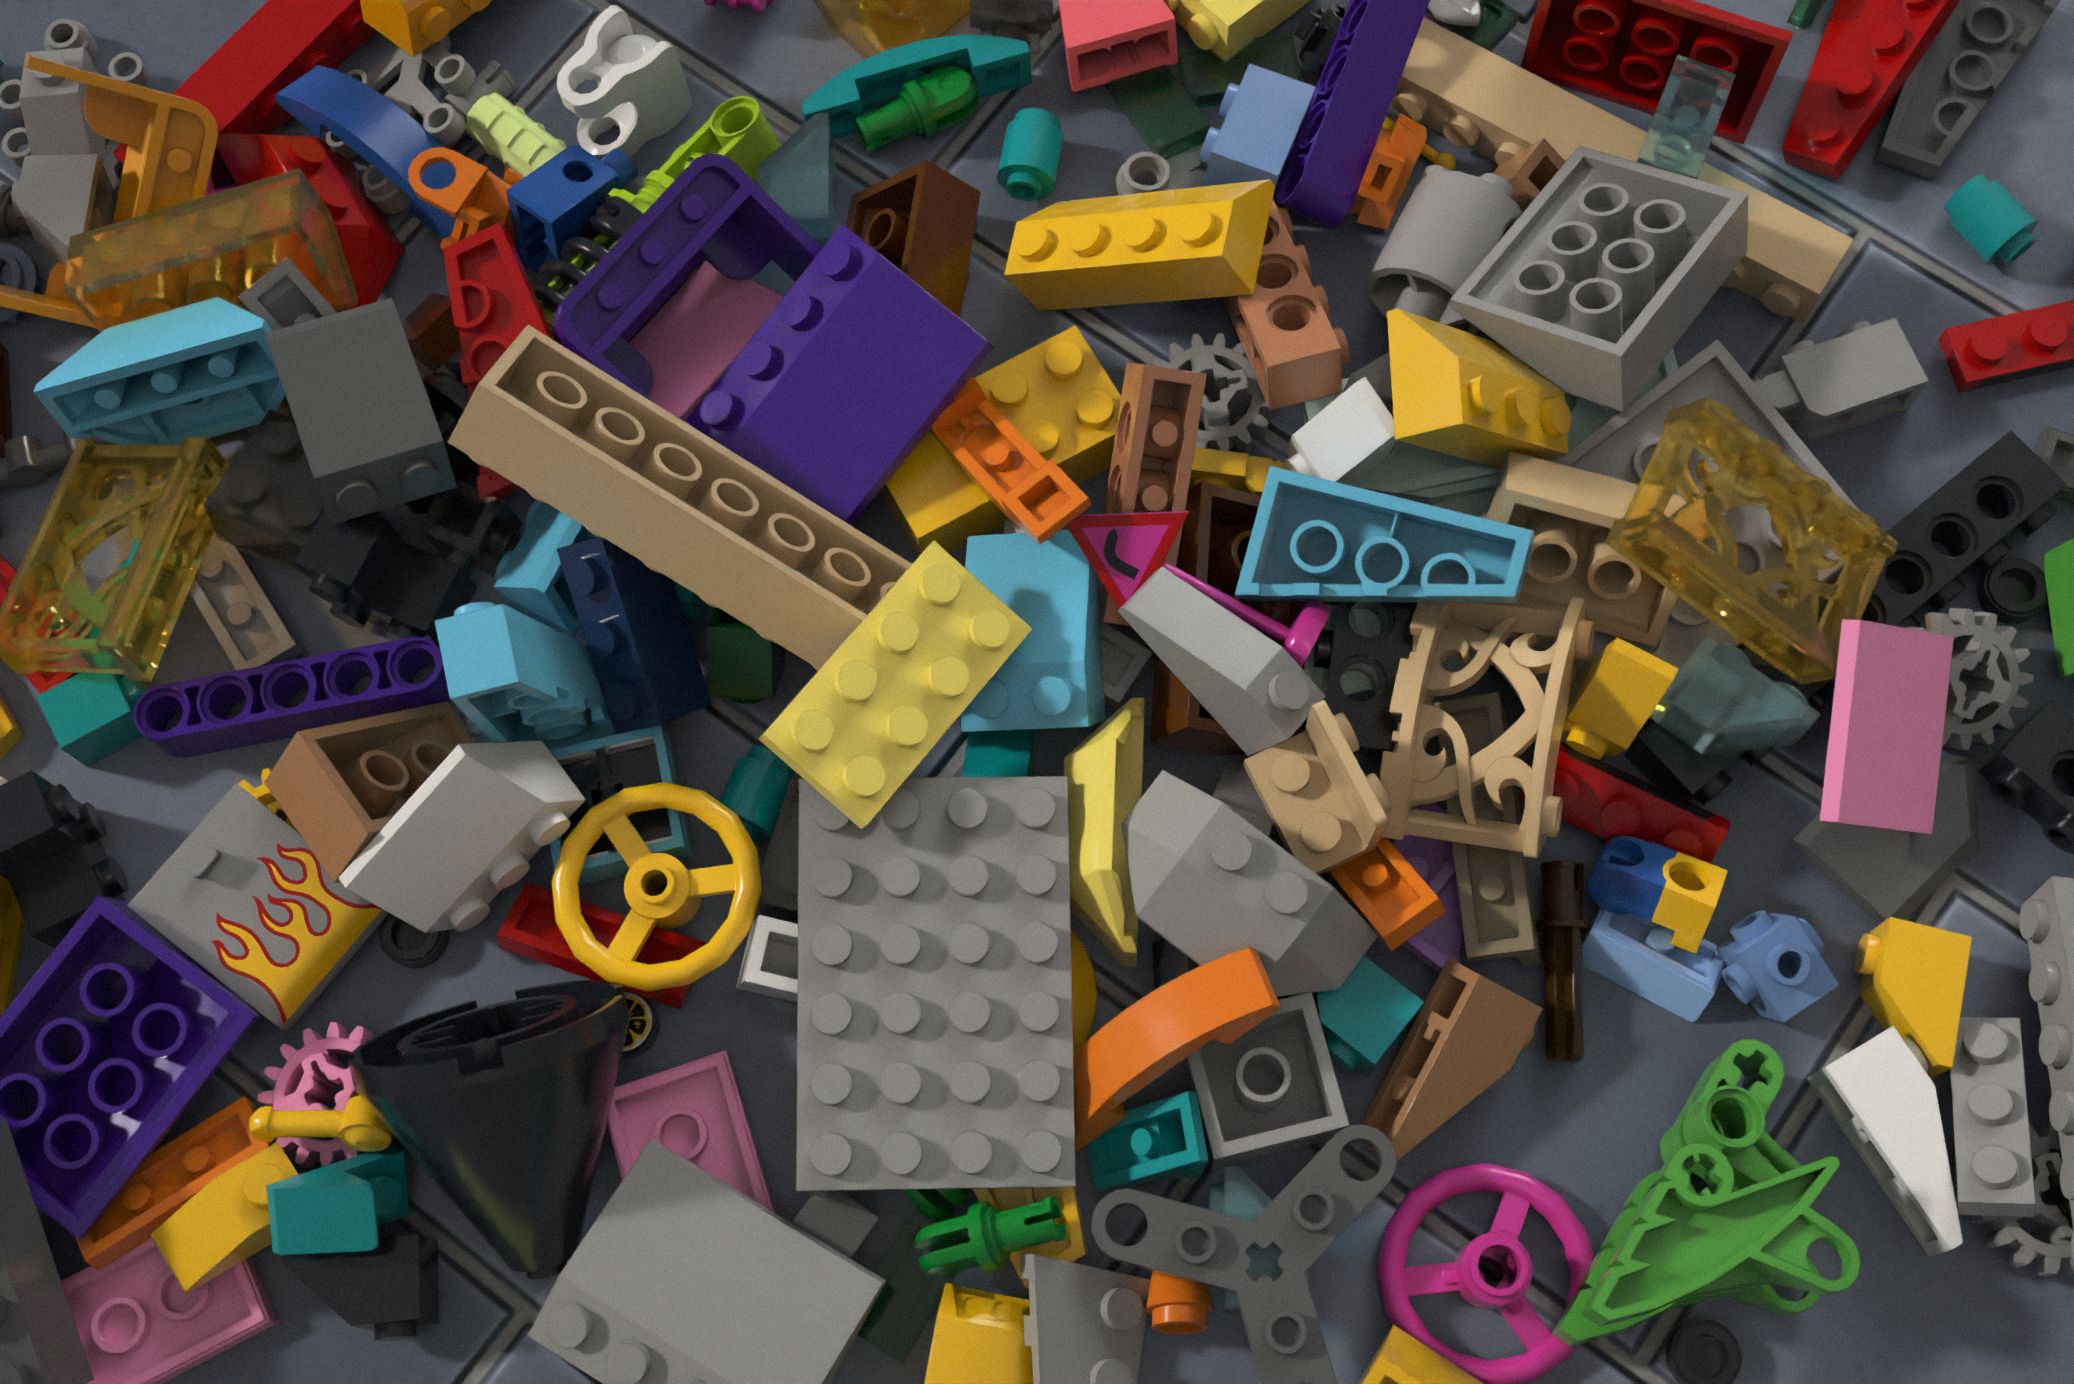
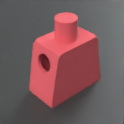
(1115, 39)

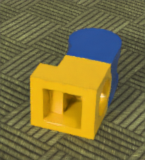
(1657, 886)

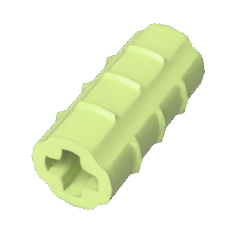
(511, 134)

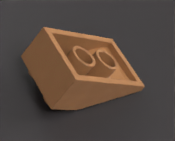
(356, 774)

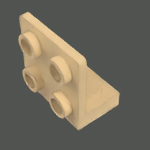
(1320, 794)

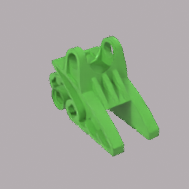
(1731, 1242)

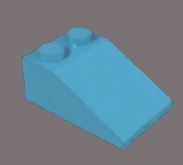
(1058, 667)

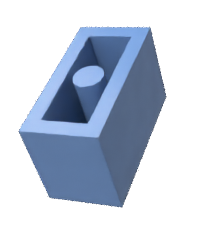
(1257, 128)

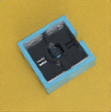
(605, 768)

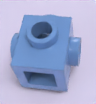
(1776, 964)

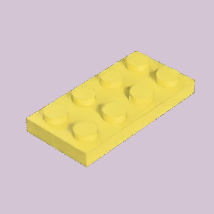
(896, 685)

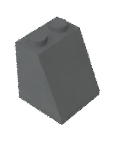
(361, 410)

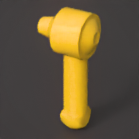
(355, 1125)

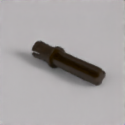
(1563, 931)

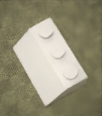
(466, 835)

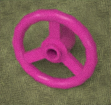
(1498, 1247)

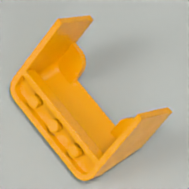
(164, 163)

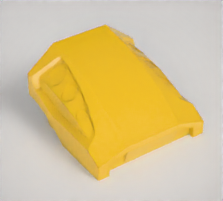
(979, 1339)

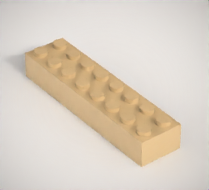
(674, 498)

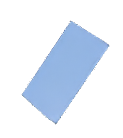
(1643, 961)

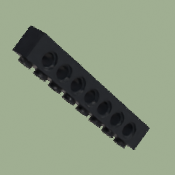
(2004, 478)

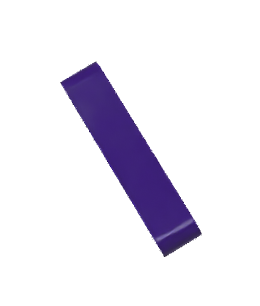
(1349, 108)
(270, 688)

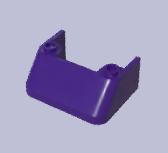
(704, 214)

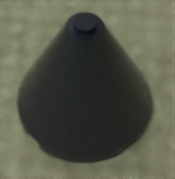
(506, 1109)

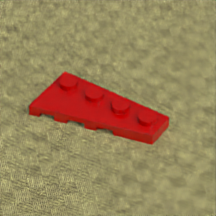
(1856, 75)
(490, 309)

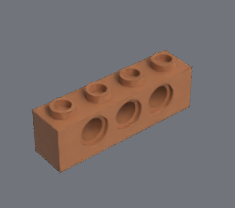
(1288, 323)
(1152, 451)

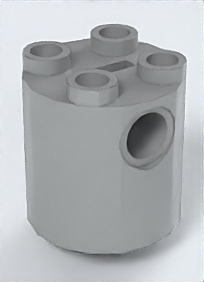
(1440, 242)

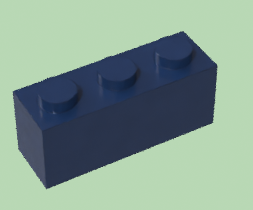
(633, 635)

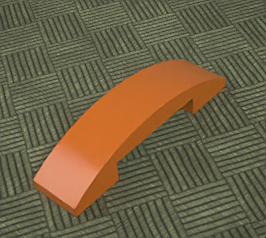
(1006, 466)
(1161, 1030)

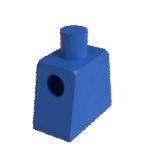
(560, 197)

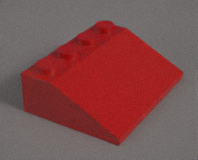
(1629, 48)

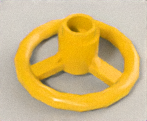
(649, 872)

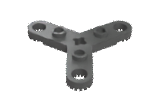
(1298, 1222)

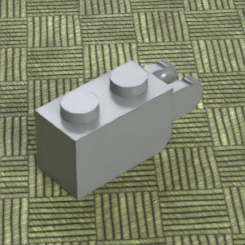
(1844, 380)

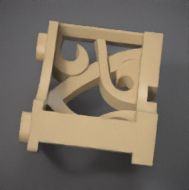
(1422, 779)

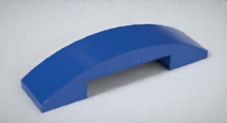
(372, 128)

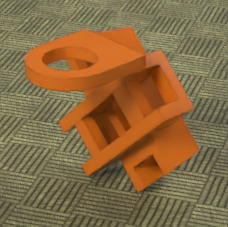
(1384, 186)
(473, 198)

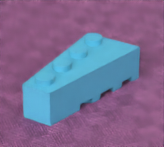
(1369, 546)
(512, 664)

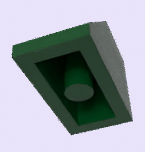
(741, 661)

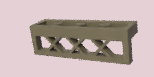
(1491, 881)

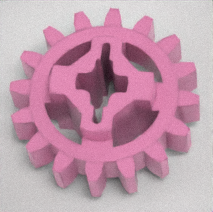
(308, 1084)

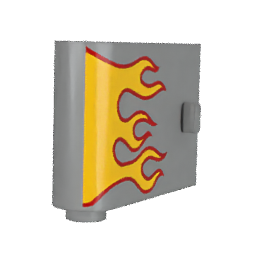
(263, 914)

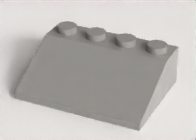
(1606, 272)
(702, 1288)

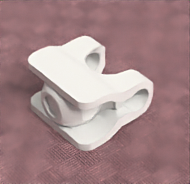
(637, 85)

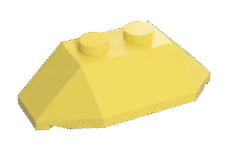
(1102, 791)

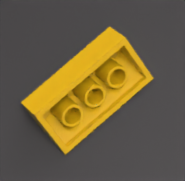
(1142, 247)

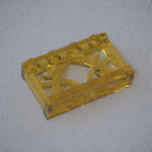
(1805, 518)
(139, 601)

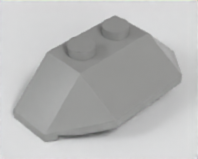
(1225, 886)

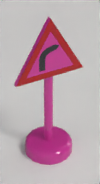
(1133, 546)

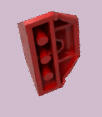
(361, 226)

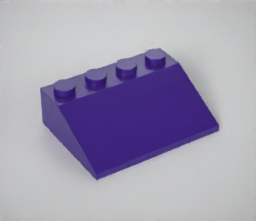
(842, 378)
(108, 1057)

